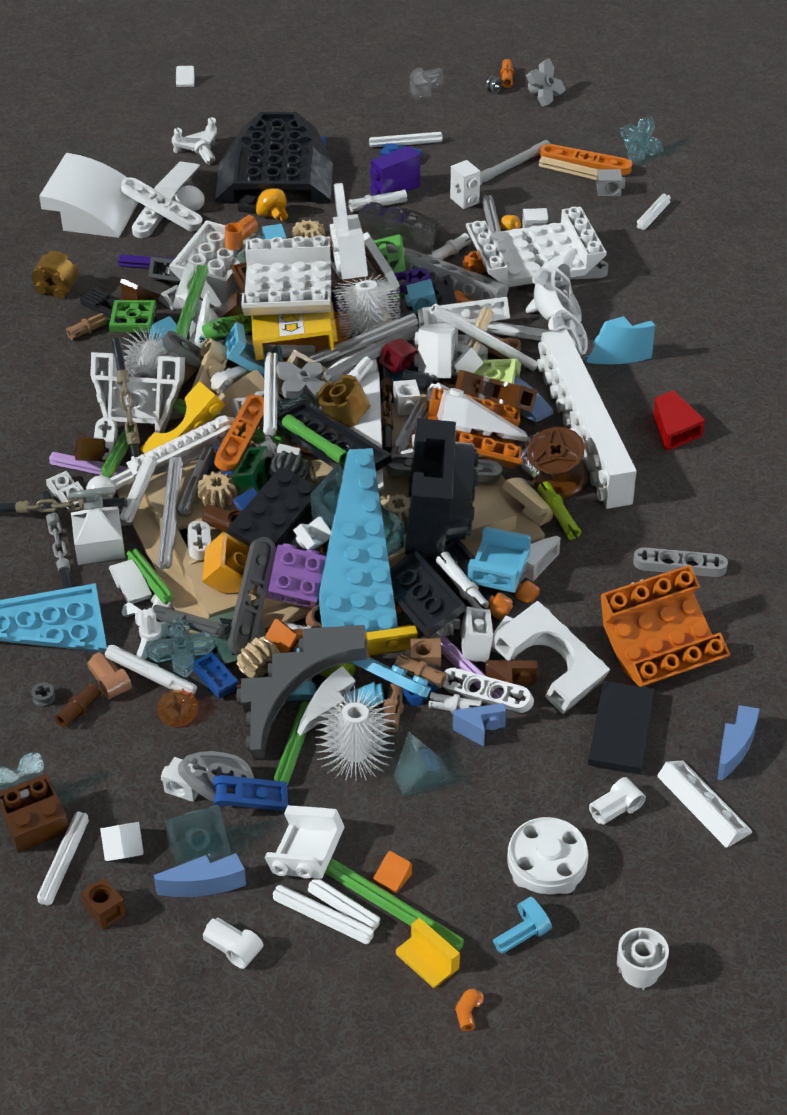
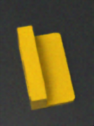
(390, 639)
(429, 954)

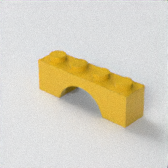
(201, 409)

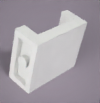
(307, 842)

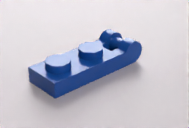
(250, 793)

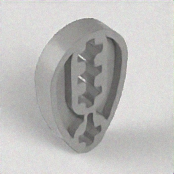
(205, 764)

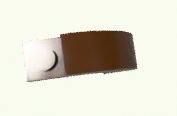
(496, 390)

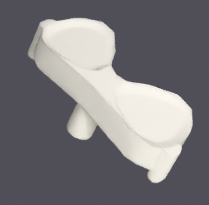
(129, 610)

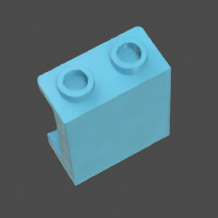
(243, 352)
(500, 559)

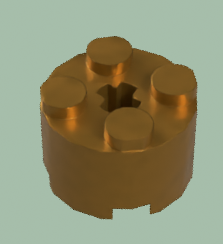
(54, 274)
(344, 400)

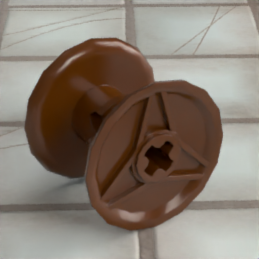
(559, 458)

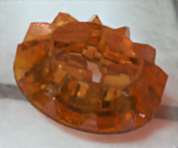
(170, 716)

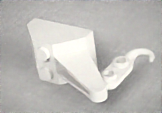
(436, 349)

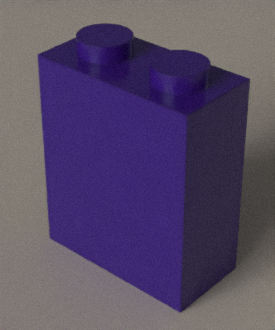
(395, 171)

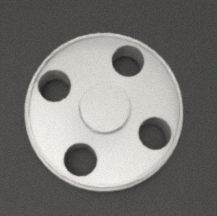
(547, 856)

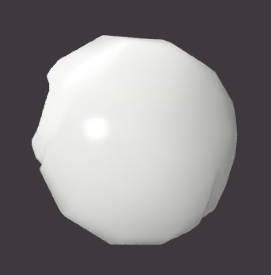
(190, 197)

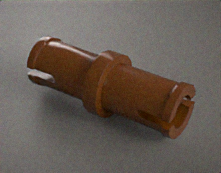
(77, 705)

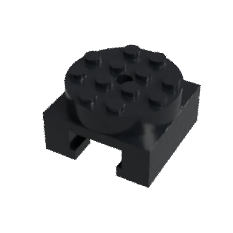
(440, 488)

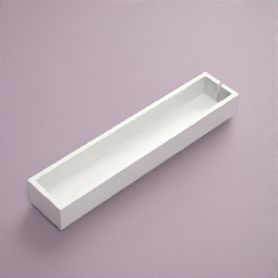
(587, 416)

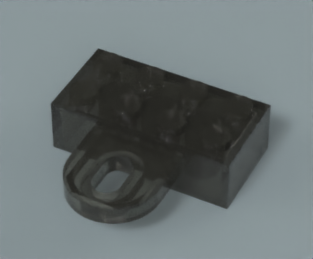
(415, 228)

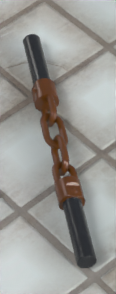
(387, 423)

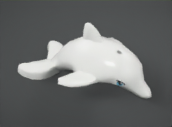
(556, 300)
(203, 311)

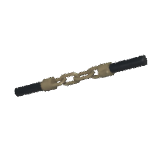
(122, 378)
(26, 506)

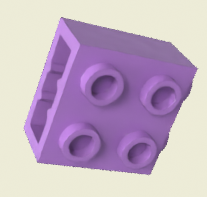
(296, 576)

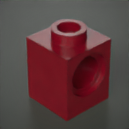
(397, 355)

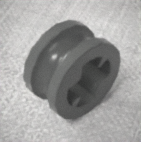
(494, 84)
(44, 701)

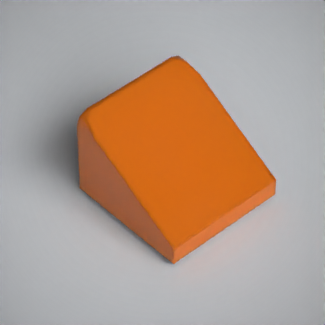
(393, 872)

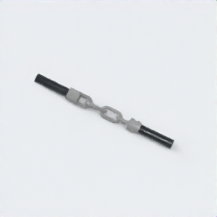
(53, 522)

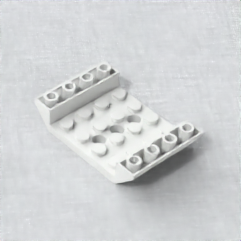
(511, 253)
(287, 276)

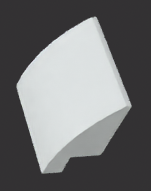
(88, 197)
(209, 249)

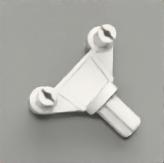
(197, 142)
(150, 631)

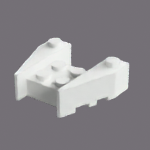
(151, 396)

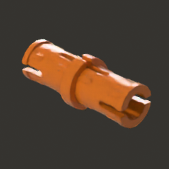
(507, 73)

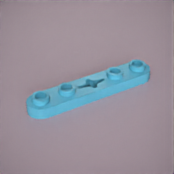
(396, 675)

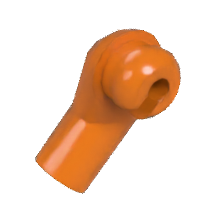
(469, 1000)

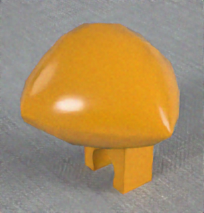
(272, 203)

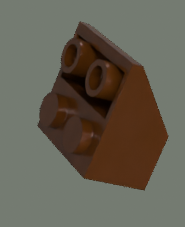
(32, 812)

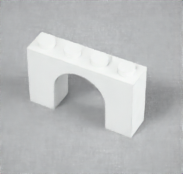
(540, 627)

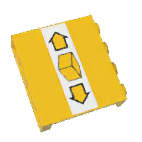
(291, 326)

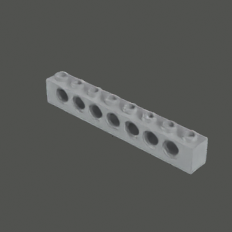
(472, 284)

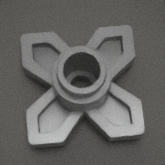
(544, 84)
(300, 380)

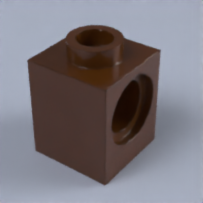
(107, 912)

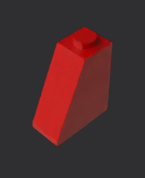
(676, 420)

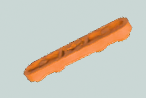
(586, 158)
(234, 446)

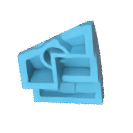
(622, 342)

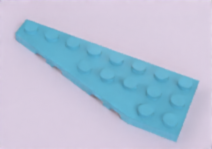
(356, 568)

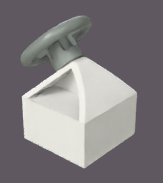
(96, 528)

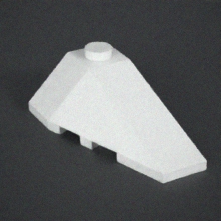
(472, 415)

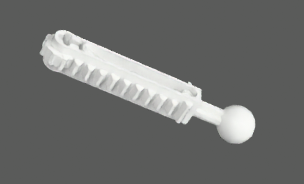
(187, 446)

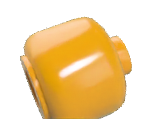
(510, 222)

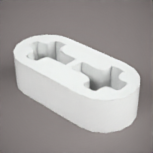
(111, 436)
(198, 540)

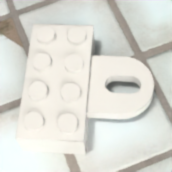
(347, 240)

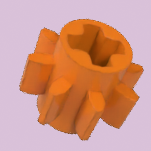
(474, 263)

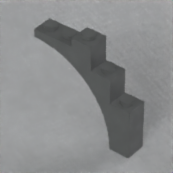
(317, 652)

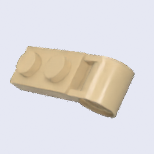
(213, 361)

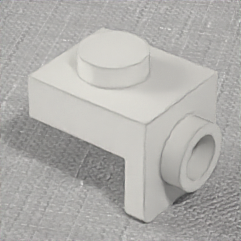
(313, 535)

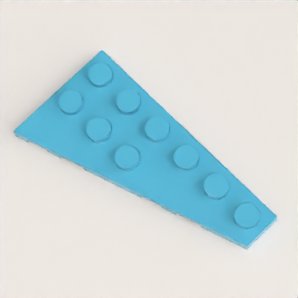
(55, 619)

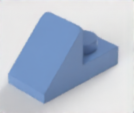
(475, 720)

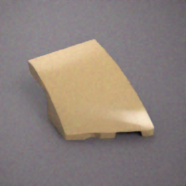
(242, 388)
(534, 505)

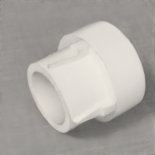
(642, 956)

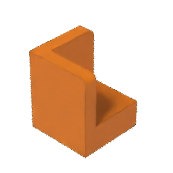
(283, 636)

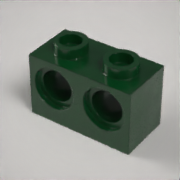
(252, 469)

